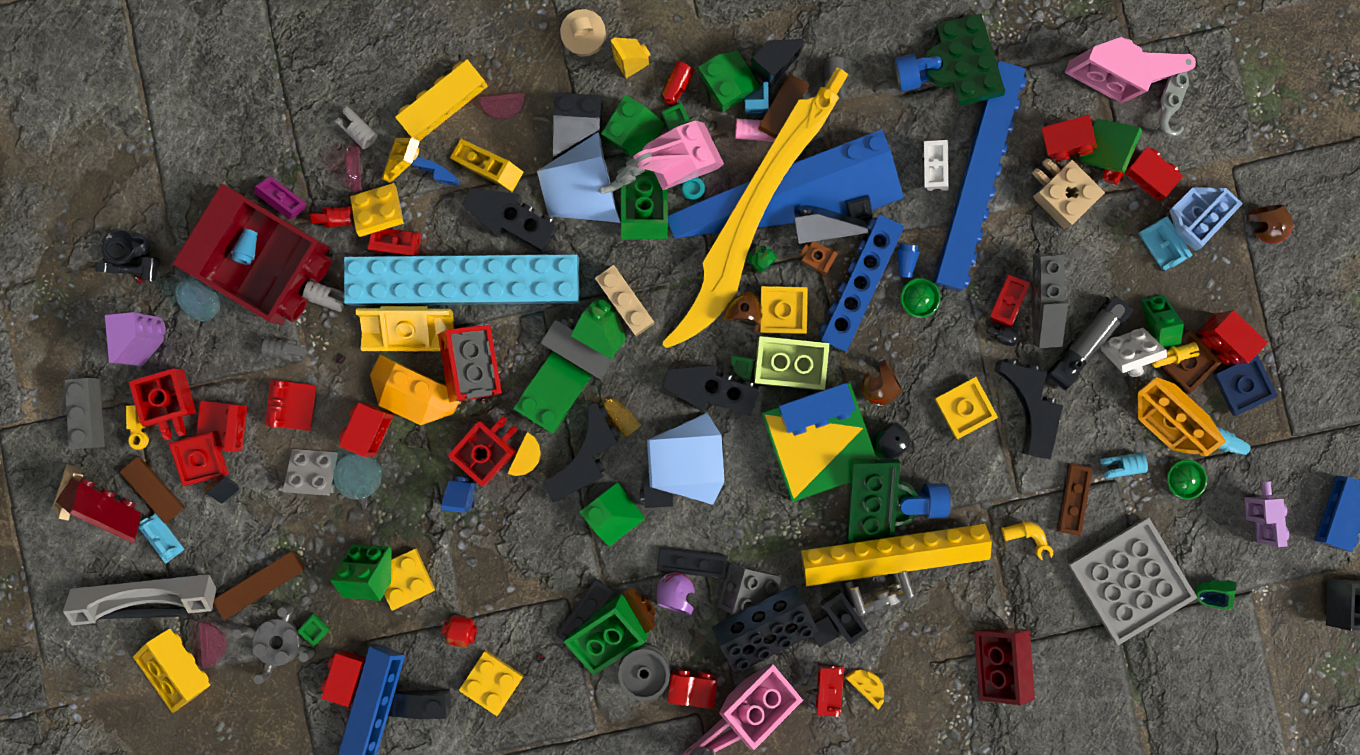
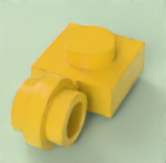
(133, 423)

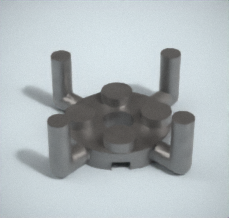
(879, 596)
(263, 644)

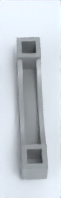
(90, 603)

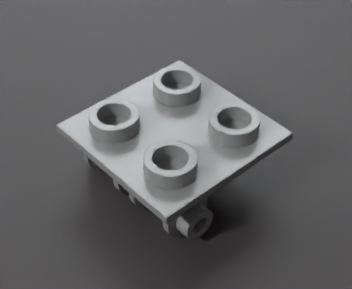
(310, 472)

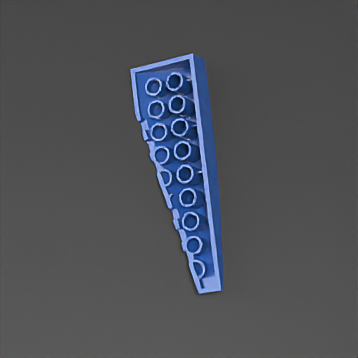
(820, 181)

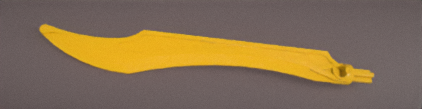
(728, 254)

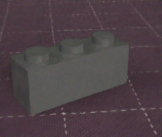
(560, 341)
(84, 413)

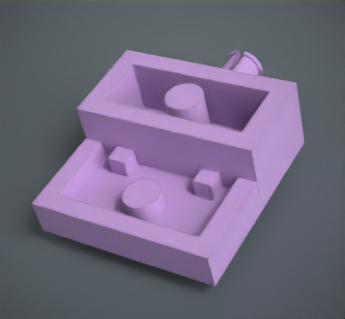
(1269, 517)

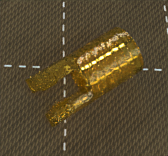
(621, 417)

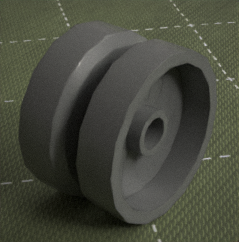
(644, 686)

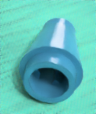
(245, 247)

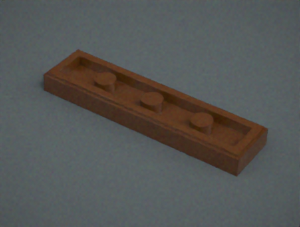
(258, 585)

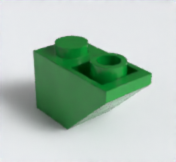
(1162, 321)

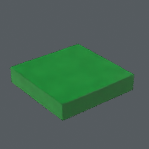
(1114, 145)

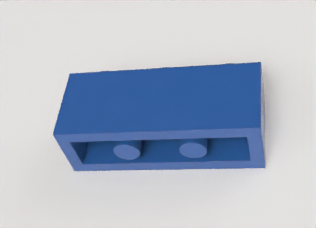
(817, 409)
(1341, 516)

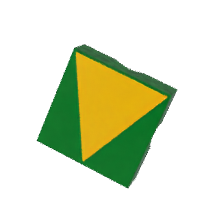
(821, 455)

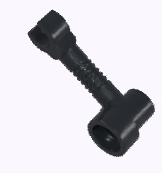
(147, 268)

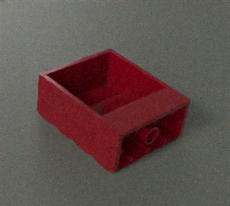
(281, 265)

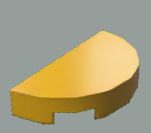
(526, 457)
(868, 685)

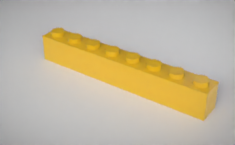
(896, 554)

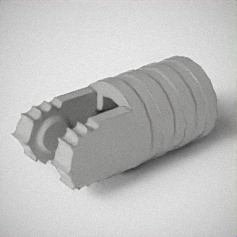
(358, 129)
(324, 295)

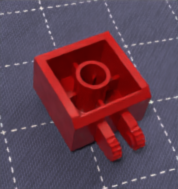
(177, 402)
(497, 448)

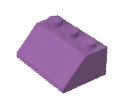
(133, 337)

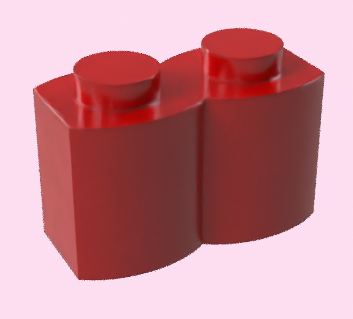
(692, 689)

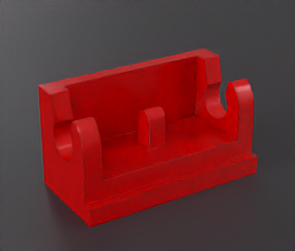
(395, 242)
(1010, 301)
(829, 690)

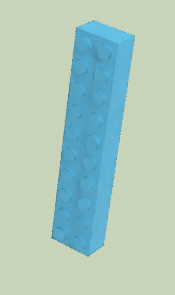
(461, 280)

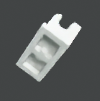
(936, 165)

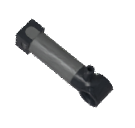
(1067, 369)

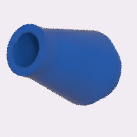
(907, 259)

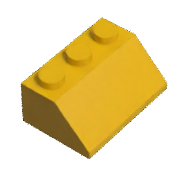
(171, 670)

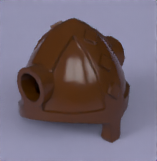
(744, 308)

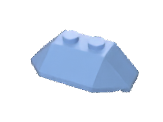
(1202, 214)

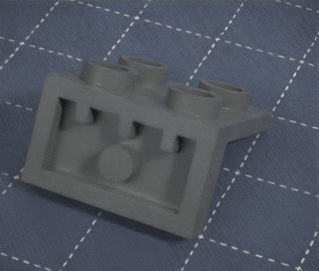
(746, 588)

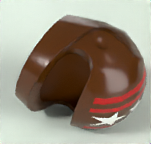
(1275, 220)
(881, 389)

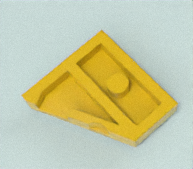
(401, 156)

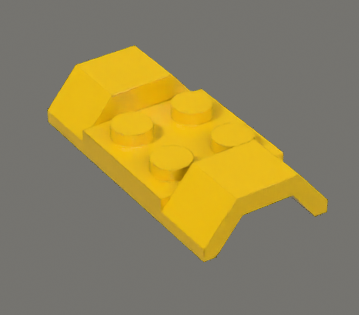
(403, 328)

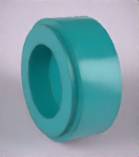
(693, 189)

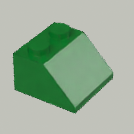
(728, 79)
(632, 127)
(600, 328)

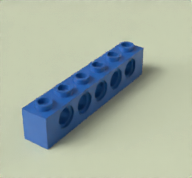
(890, 233)

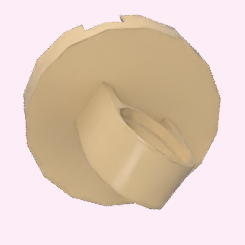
(583, 32)

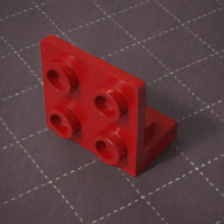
(226, 421)

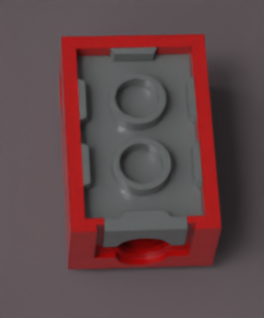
(469, 363)

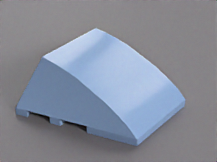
(573, 183)
(688, 460)

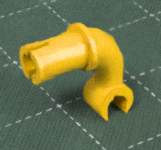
(1028, 530)

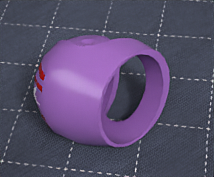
(672, 592)

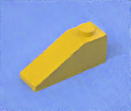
(629, 55)
(487, 164)

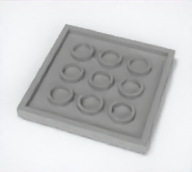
(1132, 581)

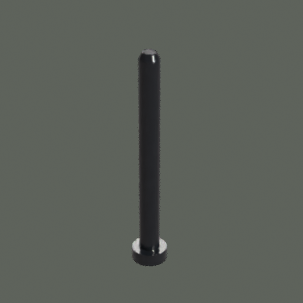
(149, 613)

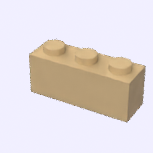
(624, 300)

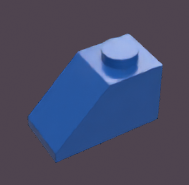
(458, 495)

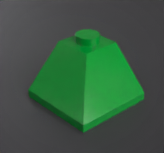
(612, 514)

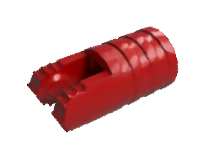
(677, 82)

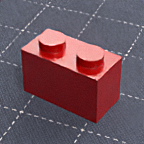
(1153, 173)
(343, 677)

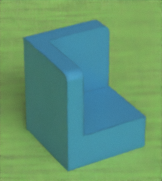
(757, 102)

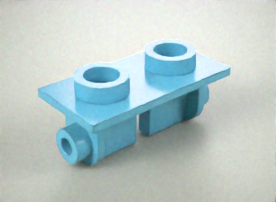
(161, 537)

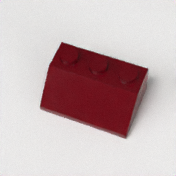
(100, 508)
(1004, 665)

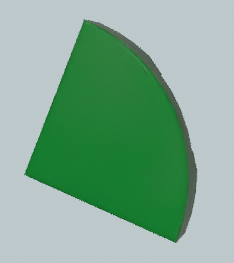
(742, 366)

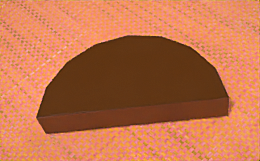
(642, 608)

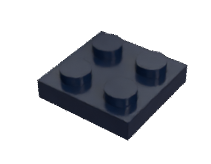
(1245, 386)

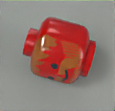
(459, 631)

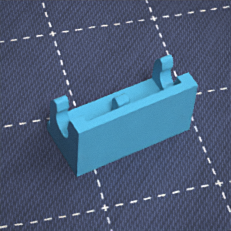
(1165, 244)

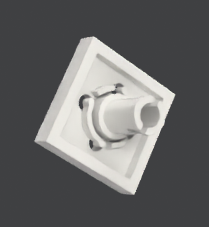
(1133, 351)

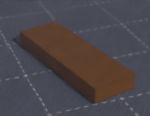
(783, 105)
(152, 489)
(1074, 499)

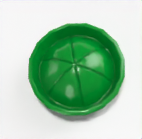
(920, 297)
(1187, 479)

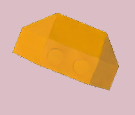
(410, 392)
(1177, 419)

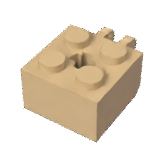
(1053, 196)

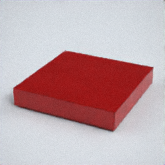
(198, 458)

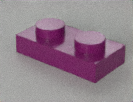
(280, 197)

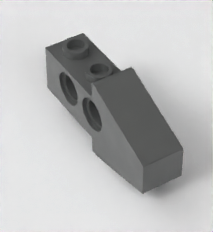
(1048, 300)

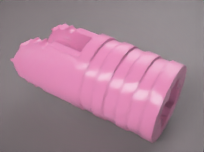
(748, 130)

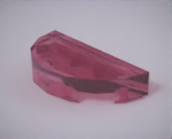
(502, 105)
(353, 168)
(212, 644)

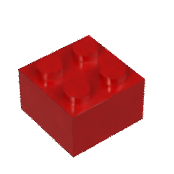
(1069, 138)
(1231, 338)
(365, 429)

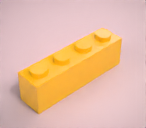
(441, 100)

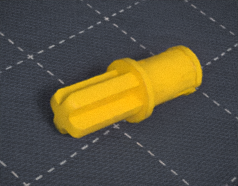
(1177, 354)

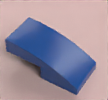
(441, 174)

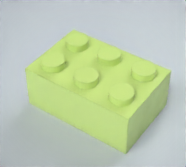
(791, 363)

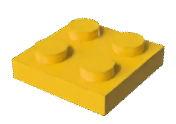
(376, 209)
(784, 310)
(965, 408)
(408, 580)
(491, 683)

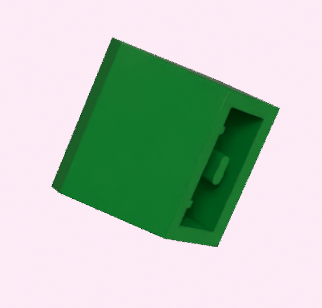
(364, 572)

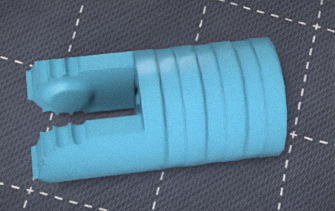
(1233, 444)
(1128, 465)

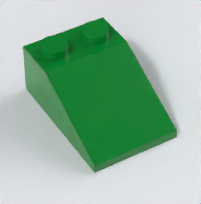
(644, 208)
(552, 392)
(607, 635)

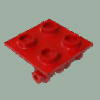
(290, 405)

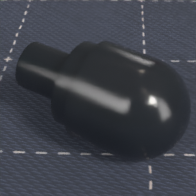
(1004, 335)

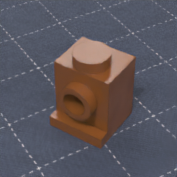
(822, 265)

